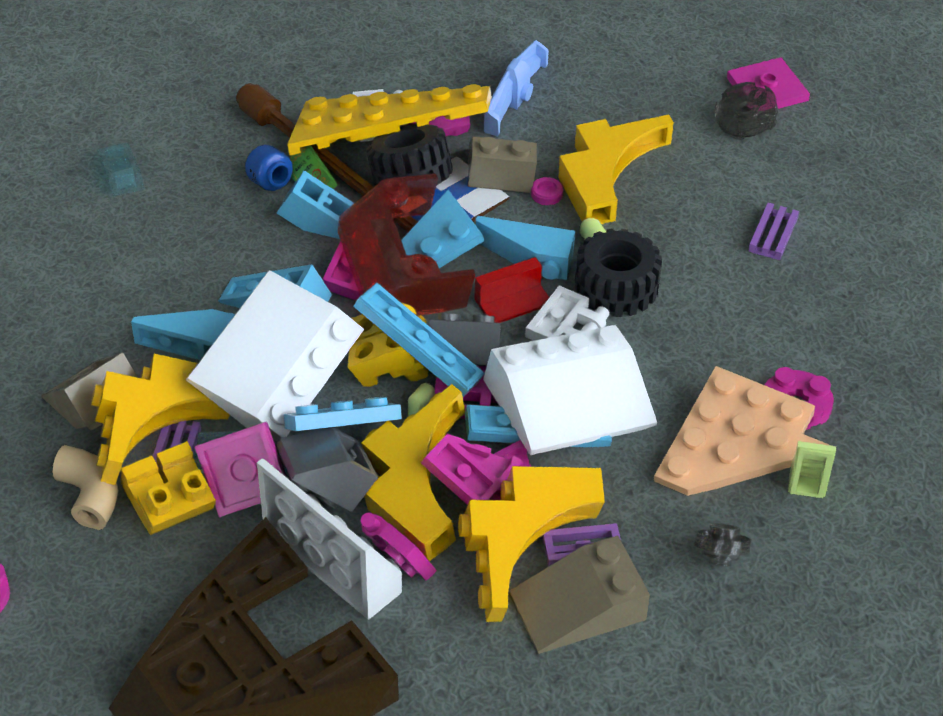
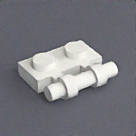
(562, 313)

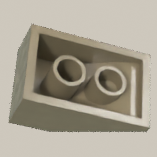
(582, 596)

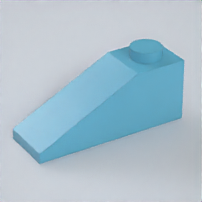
(314, 206)
(525, 241)
(304, 276)
(181, 332)

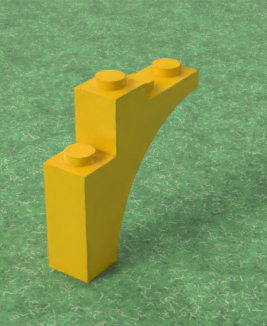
(602, 156)
(139, 406)
(404, 488)
(529, 507)

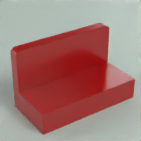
(511, 290)

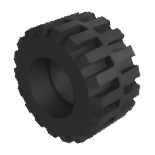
(410, 153)
(618, 271)

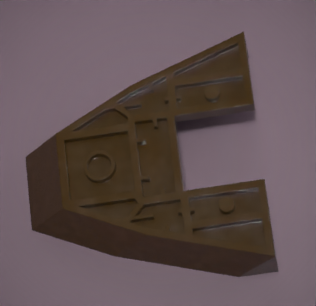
(222, 664)

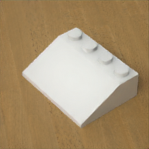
(274, 354)
(570, 389)
(328, 545)

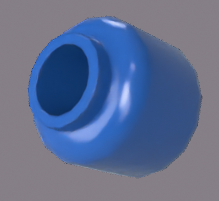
(268, 167)

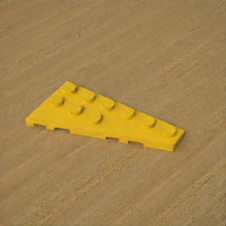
(381, 113)

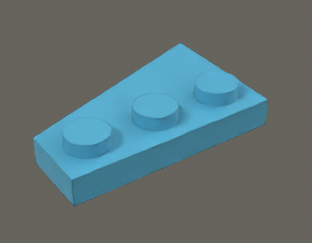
(443, 232)
(342, 414)

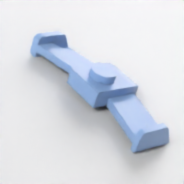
(515, 85)

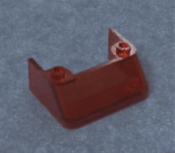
(378, 253)

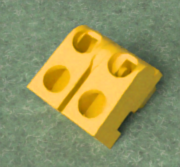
(378, 354)
(167, 489)

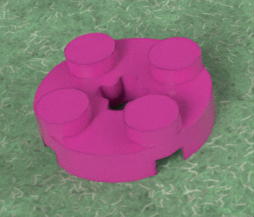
(809, 387)

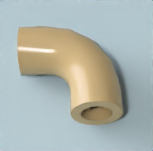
(96, 498)

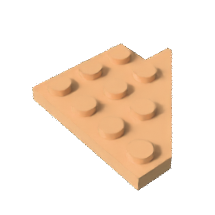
(734, 435)

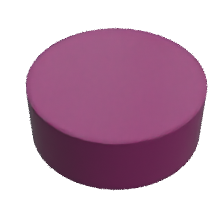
(547, 191)

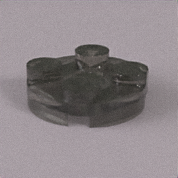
(748, 124)

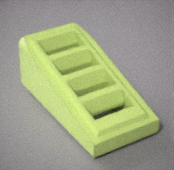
(811, 469)

